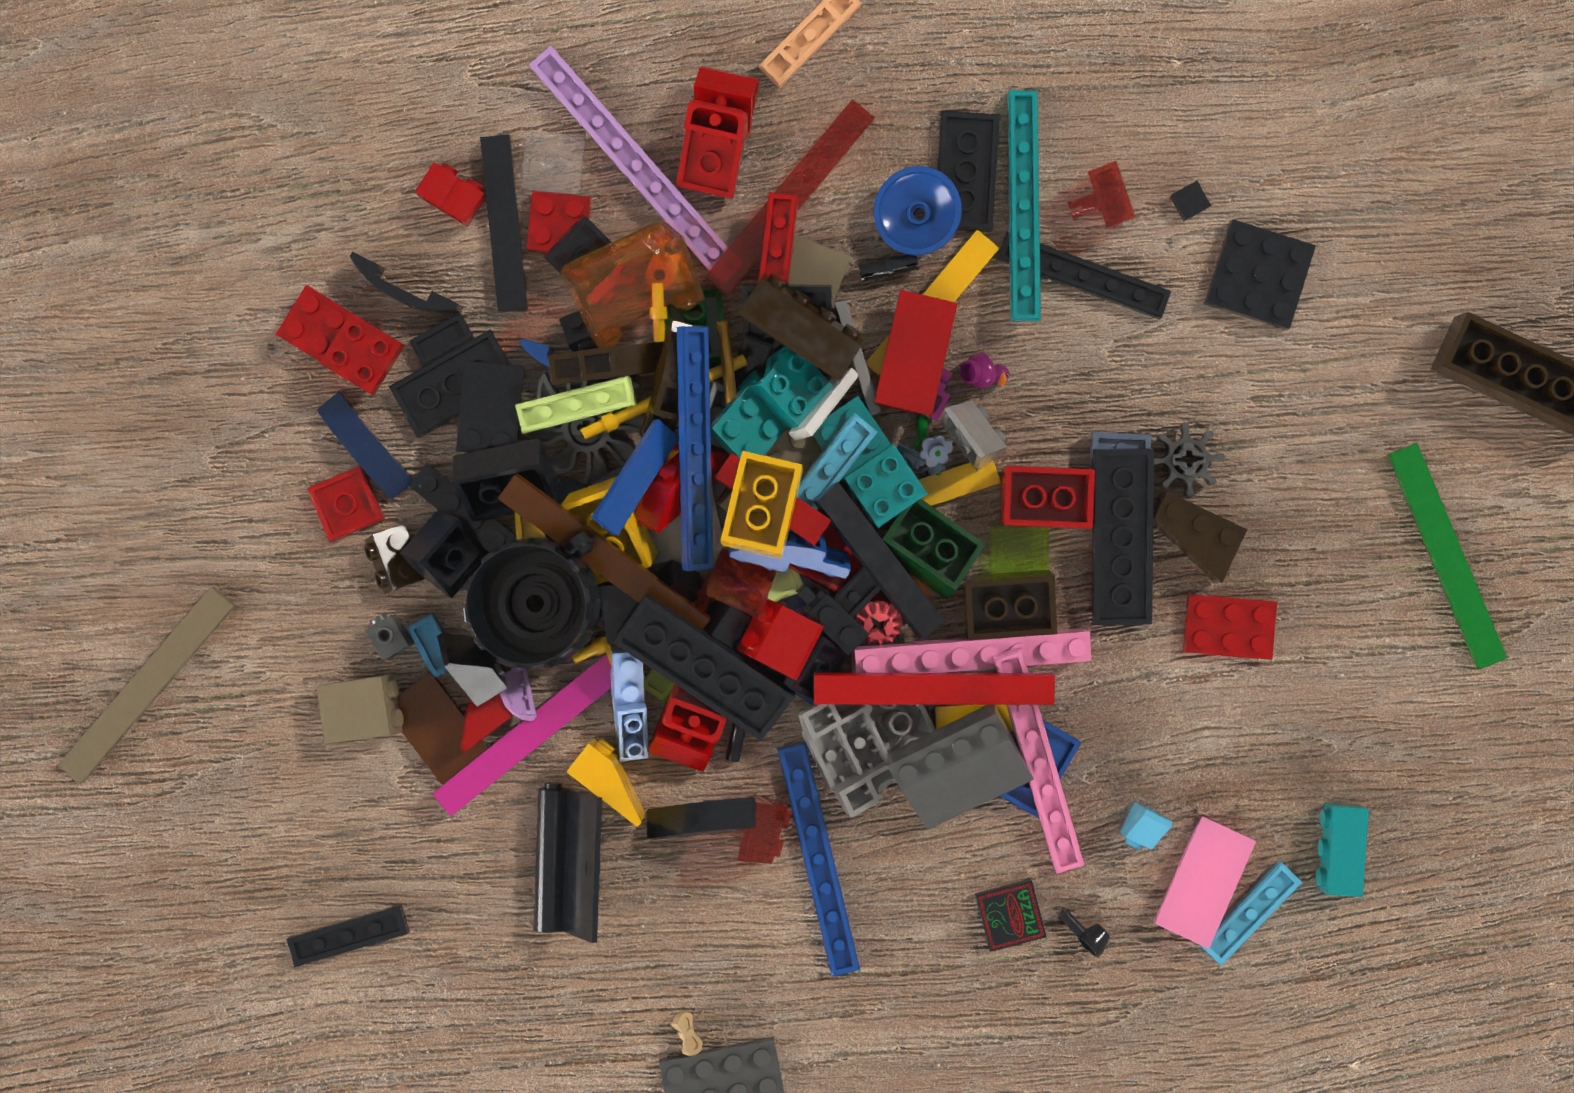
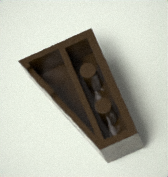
(1200, 534)

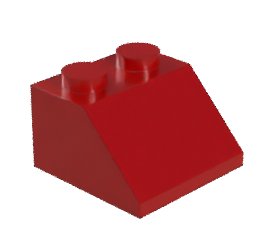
(780, 639)

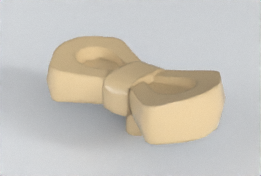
(691, 1042)

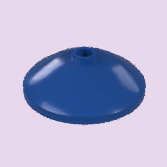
(911, 191)

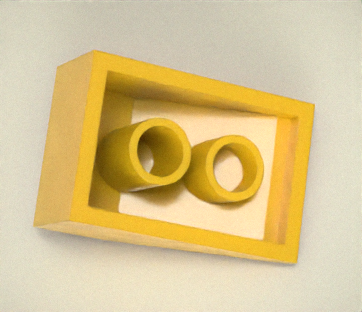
(605, 776)

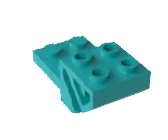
(769, 403)
(880, 474)

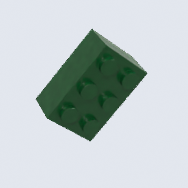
(932, 547)

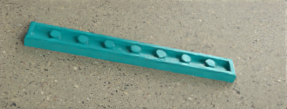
(1023, 206)

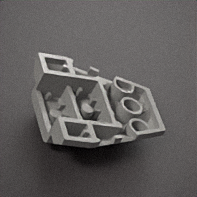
(853, 746)

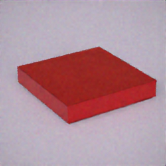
(346, 503)

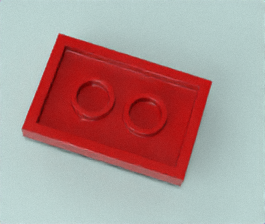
(1229, 626)

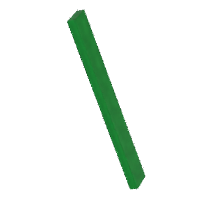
(1447, 556)

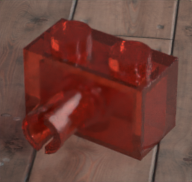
(1108, 197)

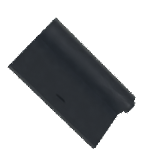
(567, 862)

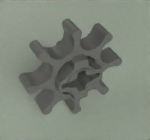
(1190, 448)

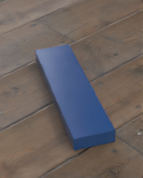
(635, 477)

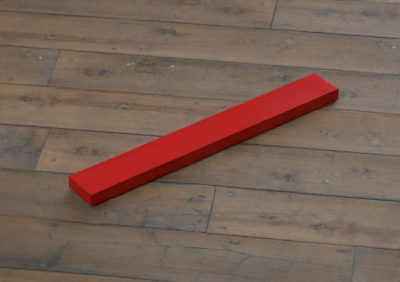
(934, 688)

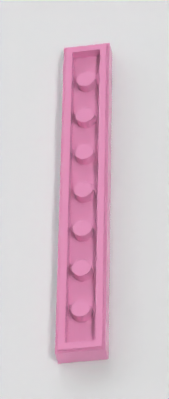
(1046, 784)

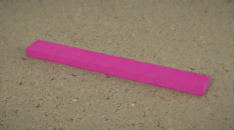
(525, 737)

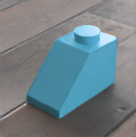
(1144, 827)

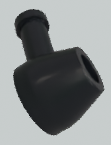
(1092, 939)

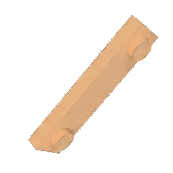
(807, 39)

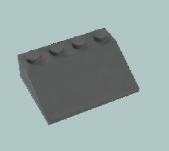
(959, 766)

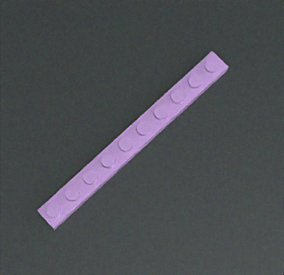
(628, 156)

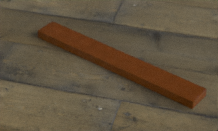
(604, 558)

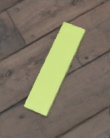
(576, 404)

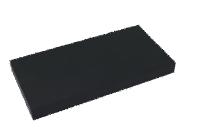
(969, 160)
(434, 391)

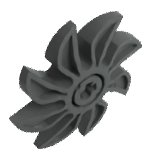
(597, 461)

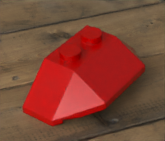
(662, 499)

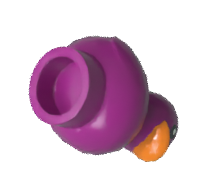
(982, 373)

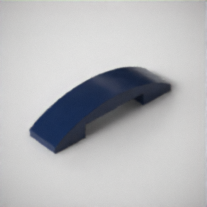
(364, 445)

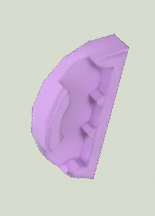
(518, 695)

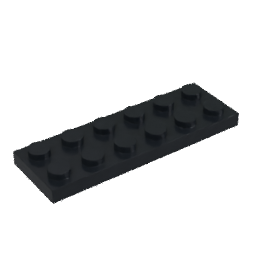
(1122, 536)
(704, 667)

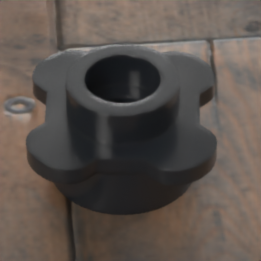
(580, 545)

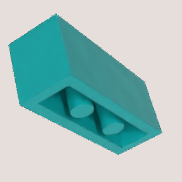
(1342, 849)

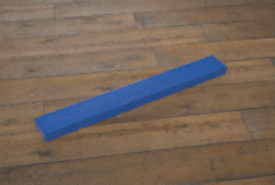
(695, 447)
(818, 859)

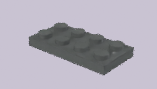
(725, 1069)

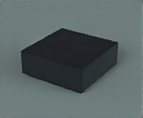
(1190, 201)

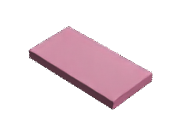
(1204, 882)

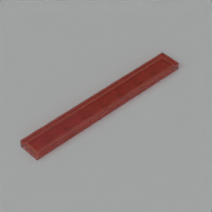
(802, 182)

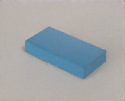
(425, 638)

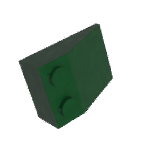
(703, 314)

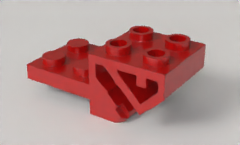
(716, 131)
(340, 340)
(686, 730)

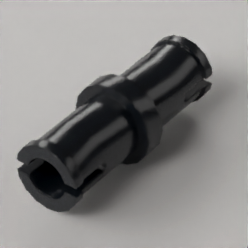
(888, 267)

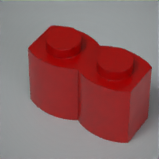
(451, 194)

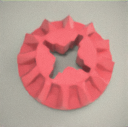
(880, 611)

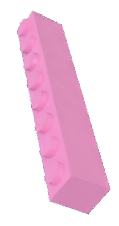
(970, 655)

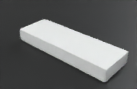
(824, 406)

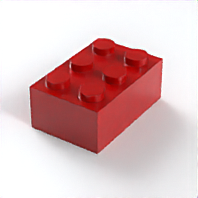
(1047, 497)

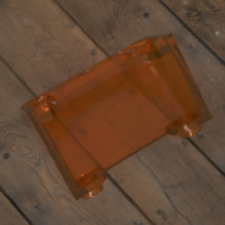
(616, 280)

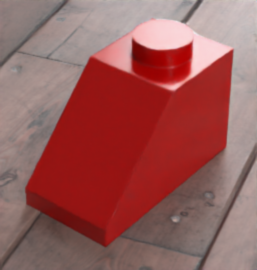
(482, 721)

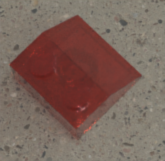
(763, 842)

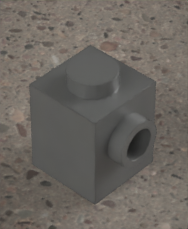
(388, 635)

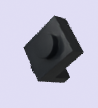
(576, 332)

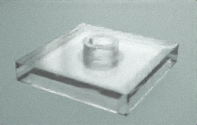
(553, 163)

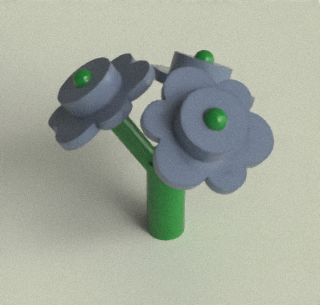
(933, 451)

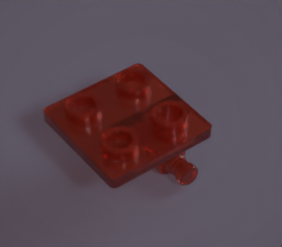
(737, 585)

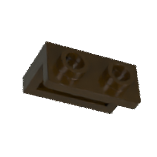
(390, 566)

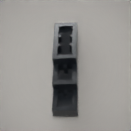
(701, 818)

